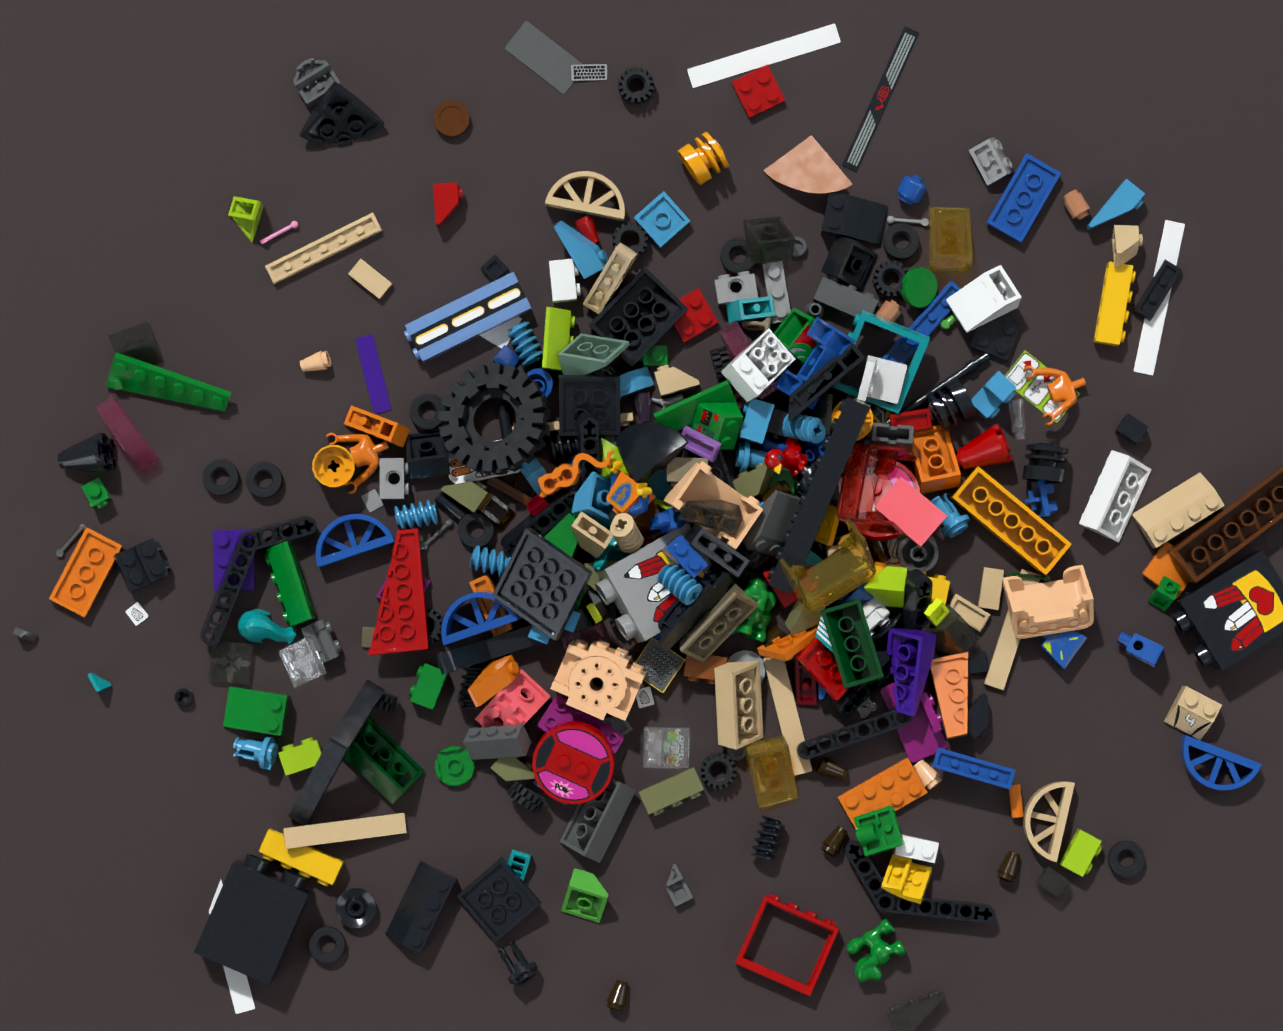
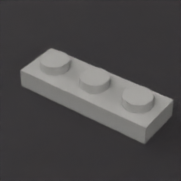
(777, 288)

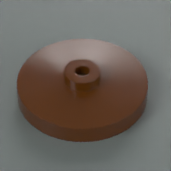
(451, 118)

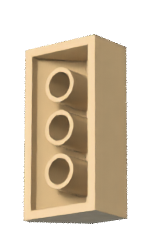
(1177, 510)
(738, 703)

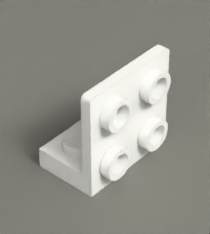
(882, 380)

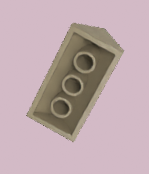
(718, 624)

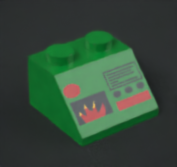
(719, 421)

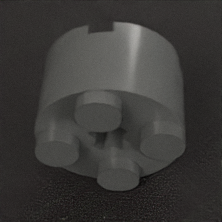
(917, 560)

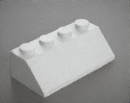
(1115, 496)

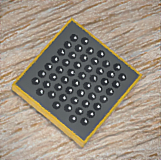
(659, 665)

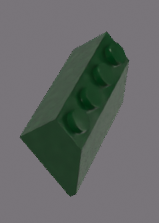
(852, 644)
(382, 761)

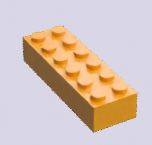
(1011, 521)

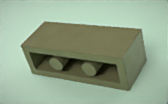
(671, 791)

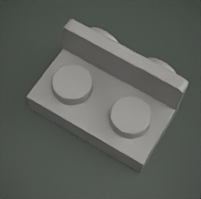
(991, 160)

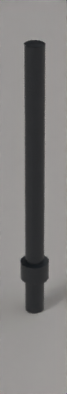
(970, 367)

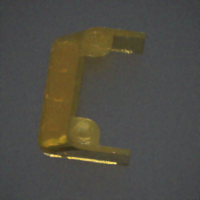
(834, 575)

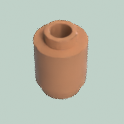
(1076, 205)
(889, 311)

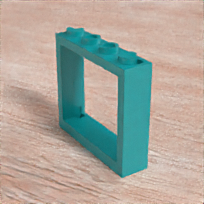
(912, 369)

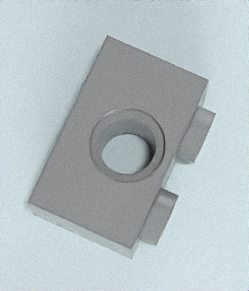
(724, 293)
(390, 466)

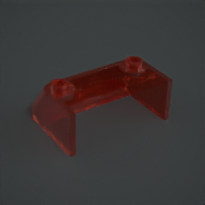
(860, 485)

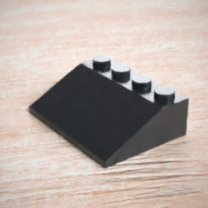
(639, 315)

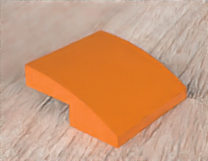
(1164, 565)

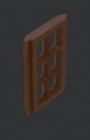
(511, 489)

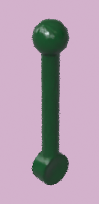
(1047, 578)

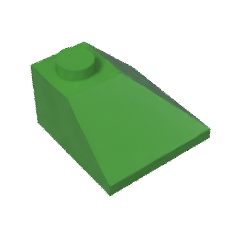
(585, 896)

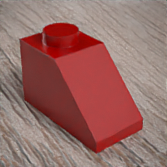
(446, 200)

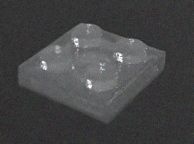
(302, 662)

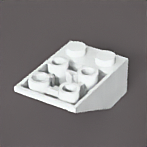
(984, 299)
(758, 365)

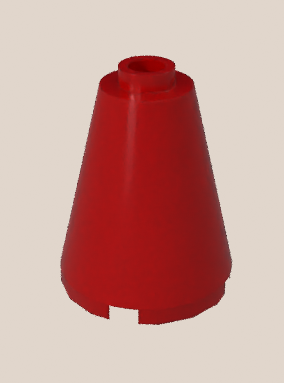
(985, 450)

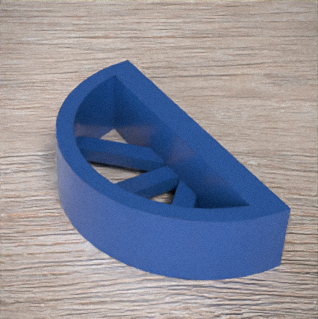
(347, 552)
(490, 623)
(1213, 751)
(973, 768)

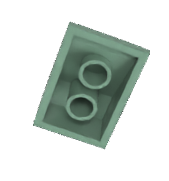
(589, 354)

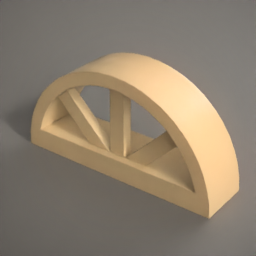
(586, 208)
(610, 278)
(1060, 820)

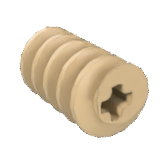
(626, 533)

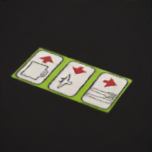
(1035, 389)

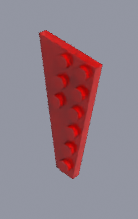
(402, 608)

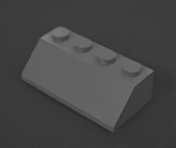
(597, 821)

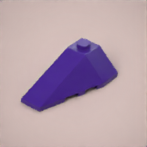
(911, 660)

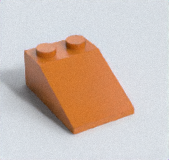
(935, 460)

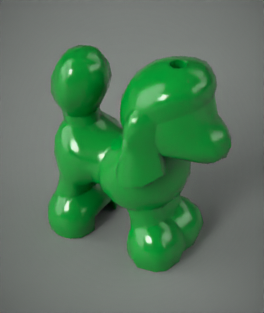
(756, 623)
(880, 951)

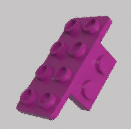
(561, 712)
(923, 732)

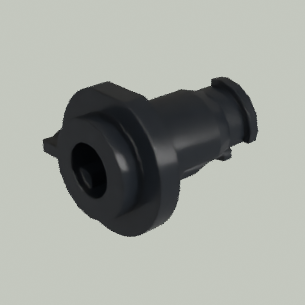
(521, 971)

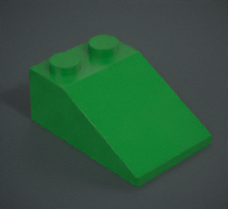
(256, 711)

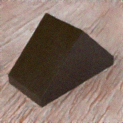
(496, 510)

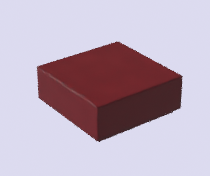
(536, 505)

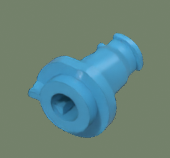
(748, 457)
(954, 523)
(263, 752)

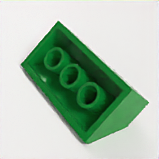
(683, 412)
(290, 584)

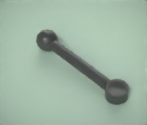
(424, 545)
(60, 552)

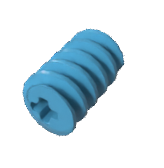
(525, 344)
(804, 428)
(416, 515)
(490, 560)
(679, 584)

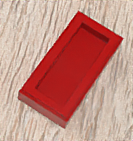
(918, 418)

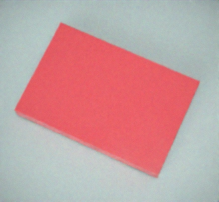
(910, 511)

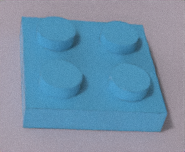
(662, 219)

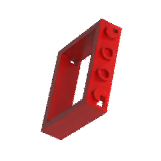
(777, 976)

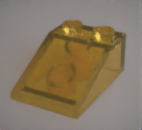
(949, 239)
(771, 771)

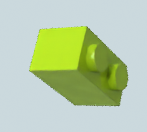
(300, 757)
(1081, 852)

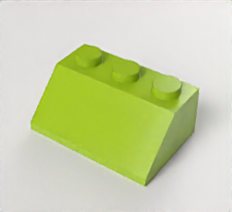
(556, 336)

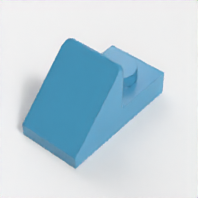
(532, 473)

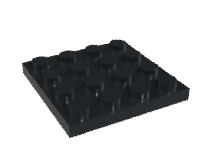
(542, 583)

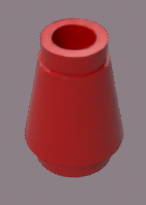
(587, 228)

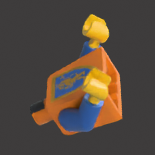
(627, 494)

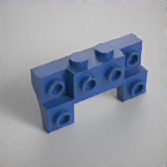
(829, 344)

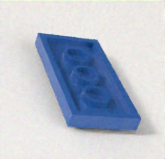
(1023, 198)

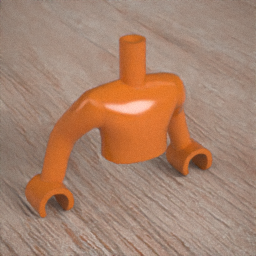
(1059, 390)
(363, 454)

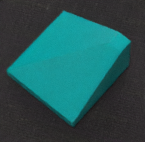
(98, 682)

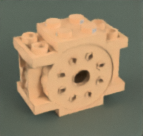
(601, 661)

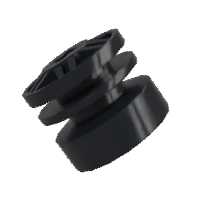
(951, 404)
(1045, 463)

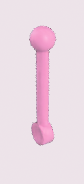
(294, 224)

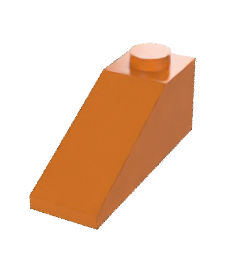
(377, 426)
(493, 679)

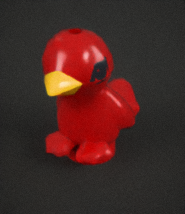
(790, 458)

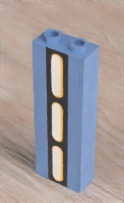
(467, 317)

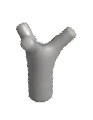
(668, 401)

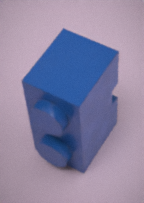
(684, 556)

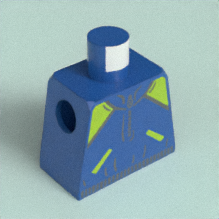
(1062, 646)

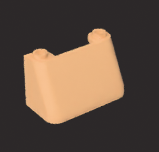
(702, 485)
(1050, 605)

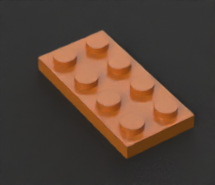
(85, 572)
(893, 786)

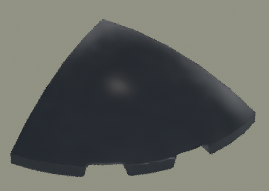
(340, 118)
(648, 448)

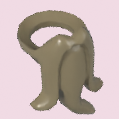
(761, 326)

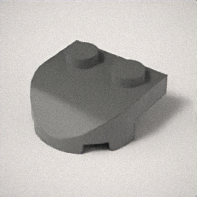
(314, 79)

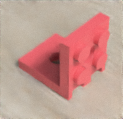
(511, 705)

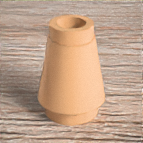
(316, 362)
(927, 774)

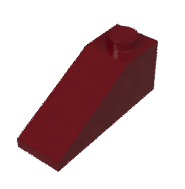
(805, 685)

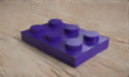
(222, 549)

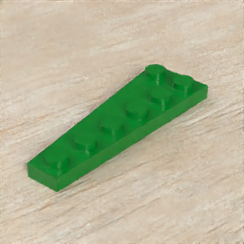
(149, 380)

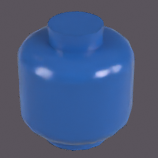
(911, 189)

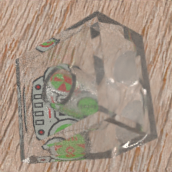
(666, 747)

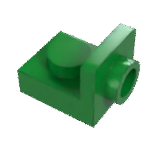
(655, 356)
(96, 493)
(1165, 593)

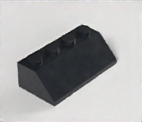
(420, 906)

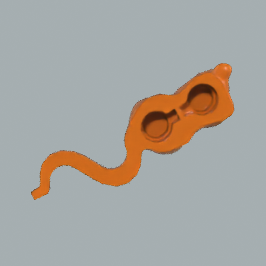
(568, 474)

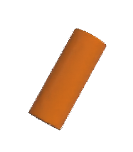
(1016, 801)

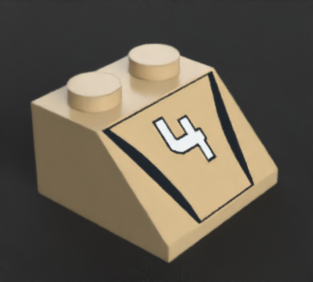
(1192, 712)

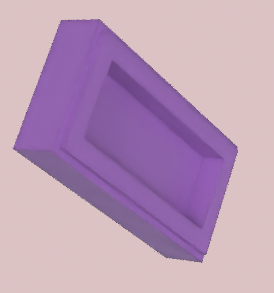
(701, 444)

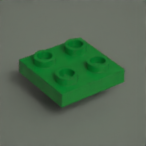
(878, 831)

